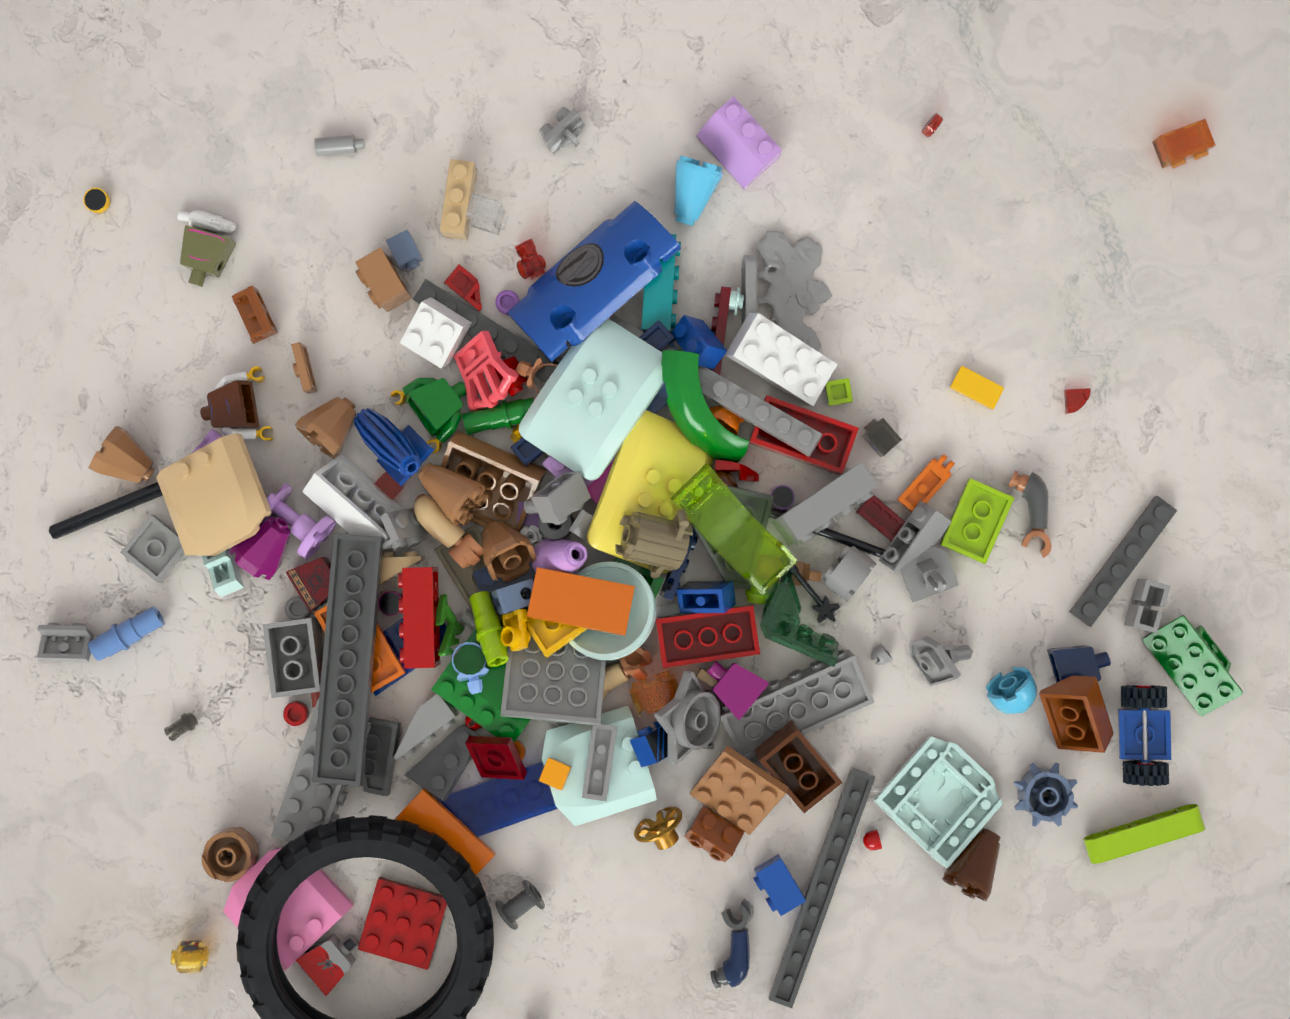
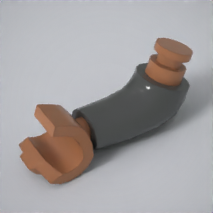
(1036, 495)

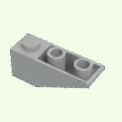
(916, 535)
(428, 718)

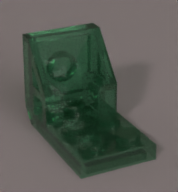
(781, 624)

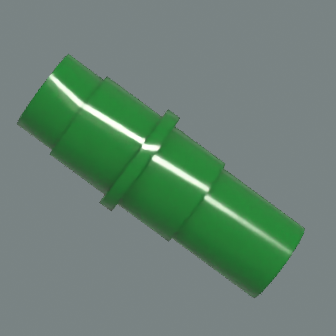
(498, 417)

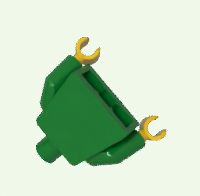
(435, 406)

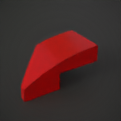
(465, 286)
(745, 474)

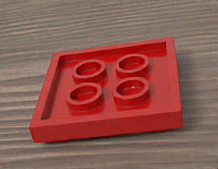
(403, 923)

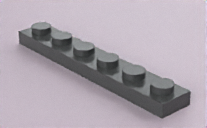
(1123, 561)

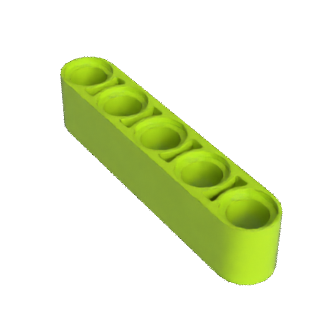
(1144, 833)

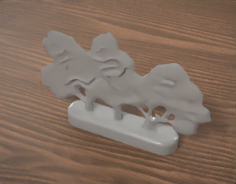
(791, 286)

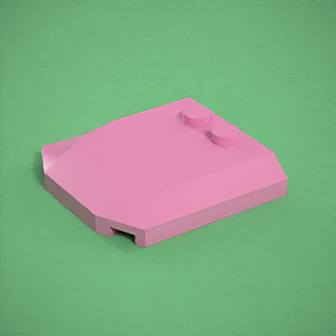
(306, 914)

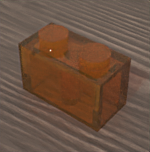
(1183, 144)

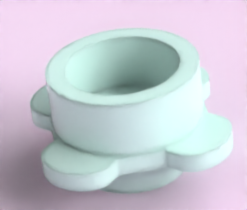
(736, 300)

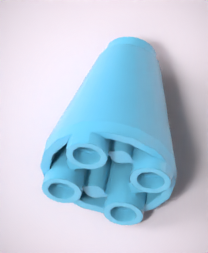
(694, 188)

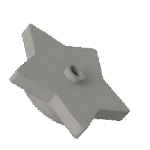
(690, 718)

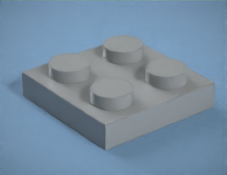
(154, 549)

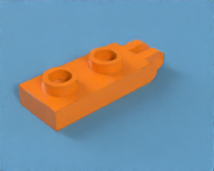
(926, 483)

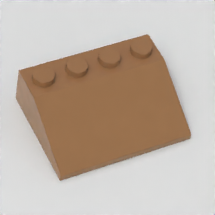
(502, 473)

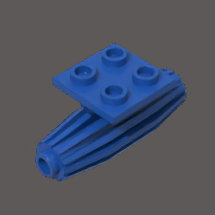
(396, 450)

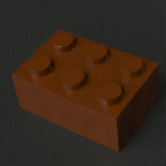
(798, 765)

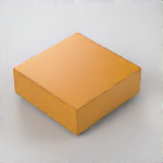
(555, 773)

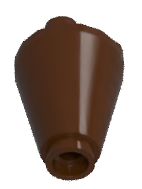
(975, 866)

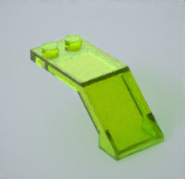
(733, 530)

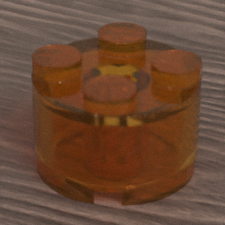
(653, 694)

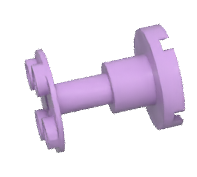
(302, 526)

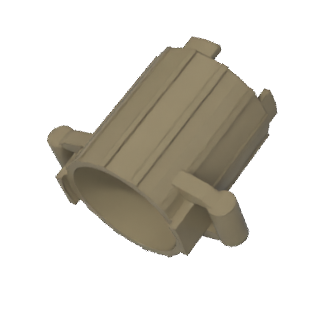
(655, 540)

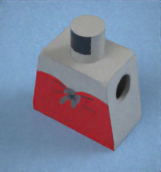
(329, 961)

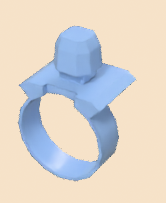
(474, 684)

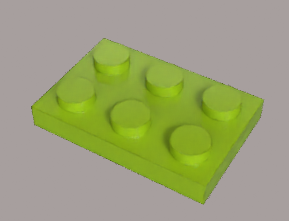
(977, 521)

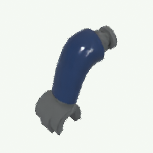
(737, 965)

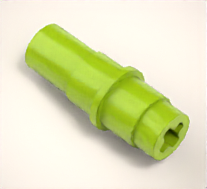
(488, 629)

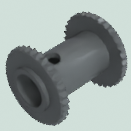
(553, 533)
(519, 904)

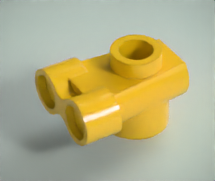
(515, 630)

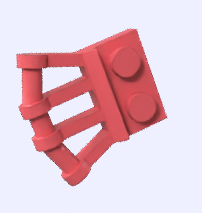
(481, 357)

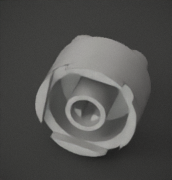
(849, 573)

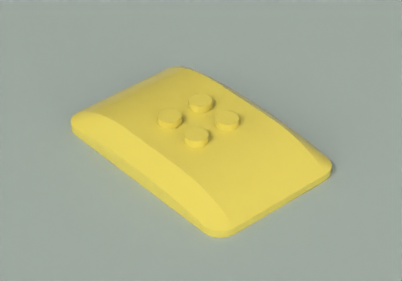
(643, 478)

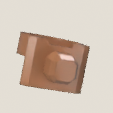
(525, 369)

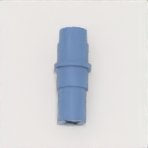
(125, 634)

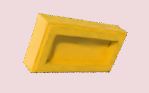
(976, 387)

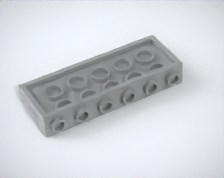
(806, 697)
(308, 802)

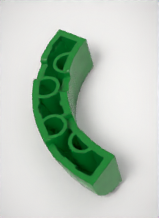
(692, 412)

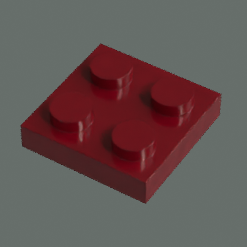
(496, 757)

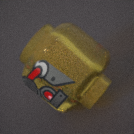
(190, 957)

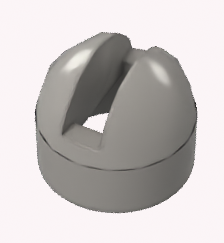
(882, 654)

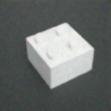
(435, 332)

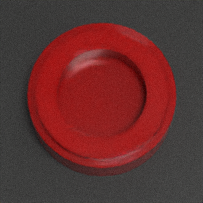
(296, 713)

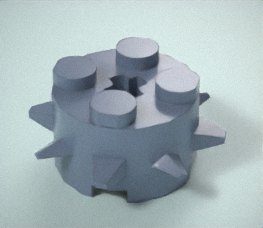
(1058, 801)

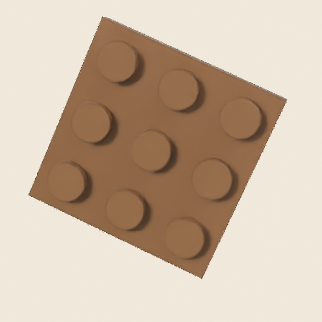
(738, 790)

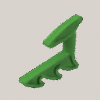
(453, 627)

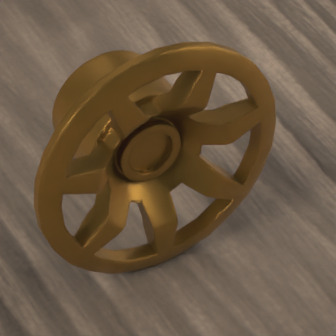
(662, 830)

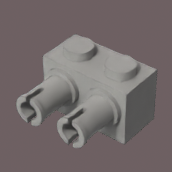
(559, 498)

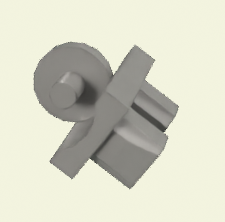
(564, 132)

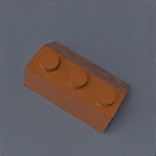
(1077, 714)

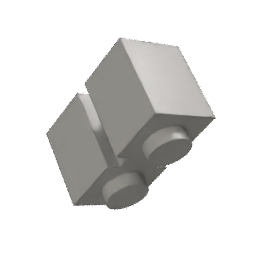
(1147, 594)

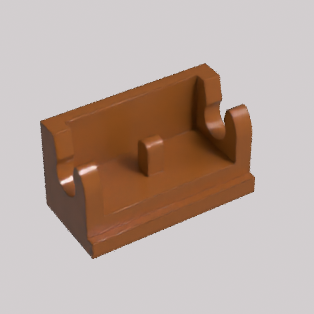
(254, 314)

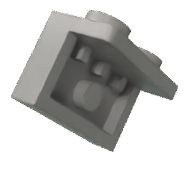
(402, 529)
(64, 643)

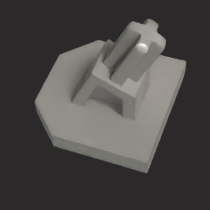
(929, 574)
(937, 661)

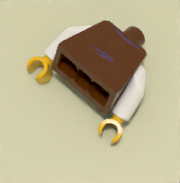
(234, 405)

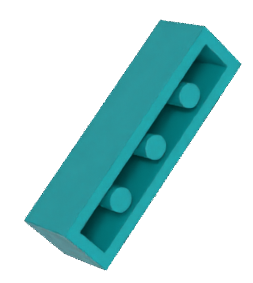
(660, 296)

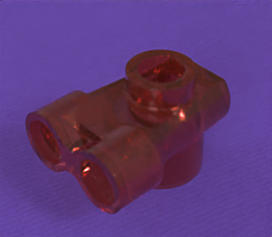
(532, 264)

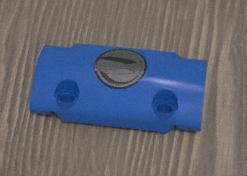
(594, 280)

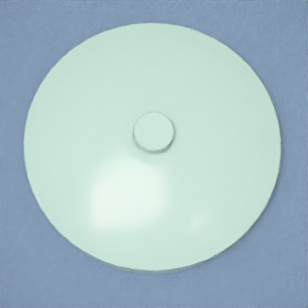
(641, 619)

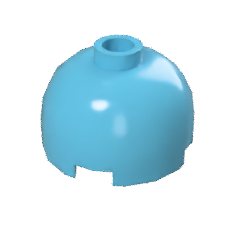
(1012, 692)

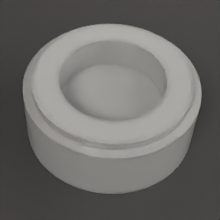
(296, 609)

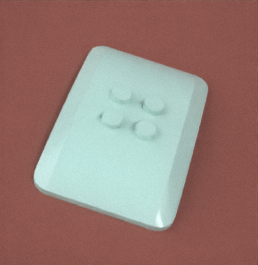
(594, 399)

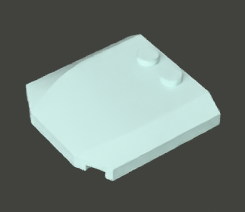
(628, 784)
(940, 799)

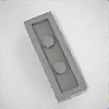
(599, 762)

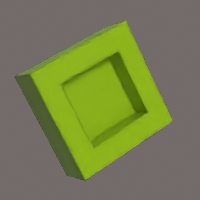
(838, 392)

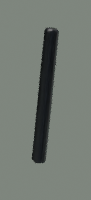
(105, 511)

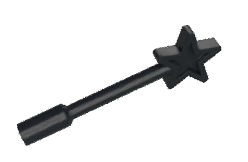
(824, 607)

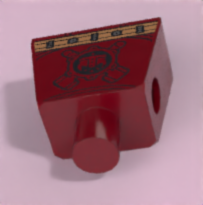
(312, 582)

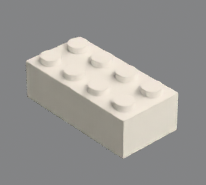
(781, 359)

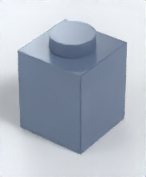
(405, 251)

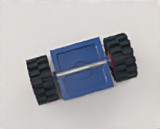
(1144, 735)

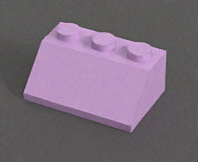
(739, 142)

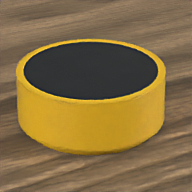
(96, 200)

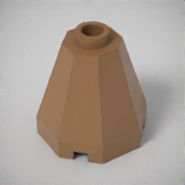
(328, 425)
(122, 458)
(506, 551)

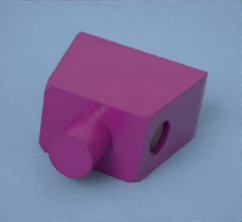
(736, 687)

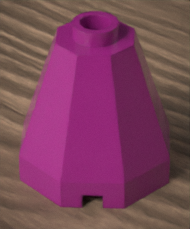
(264, 550)

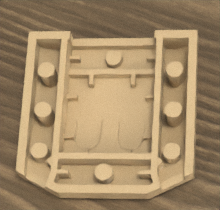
(214, 497)

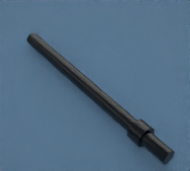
(839, 537)

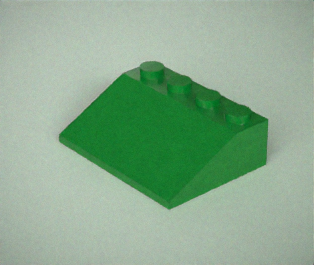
(483, 706)

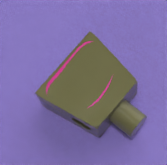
(204, 254)

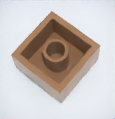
(383, 279)

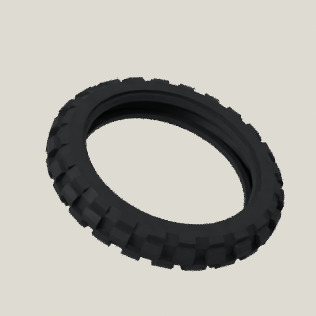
(358, 838)

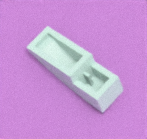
(223, 573)

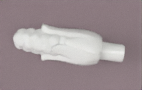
(206, 221)

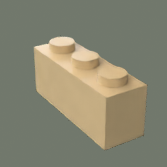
(458, 194)

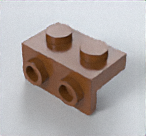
(714, 835)

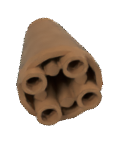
(453, 492)

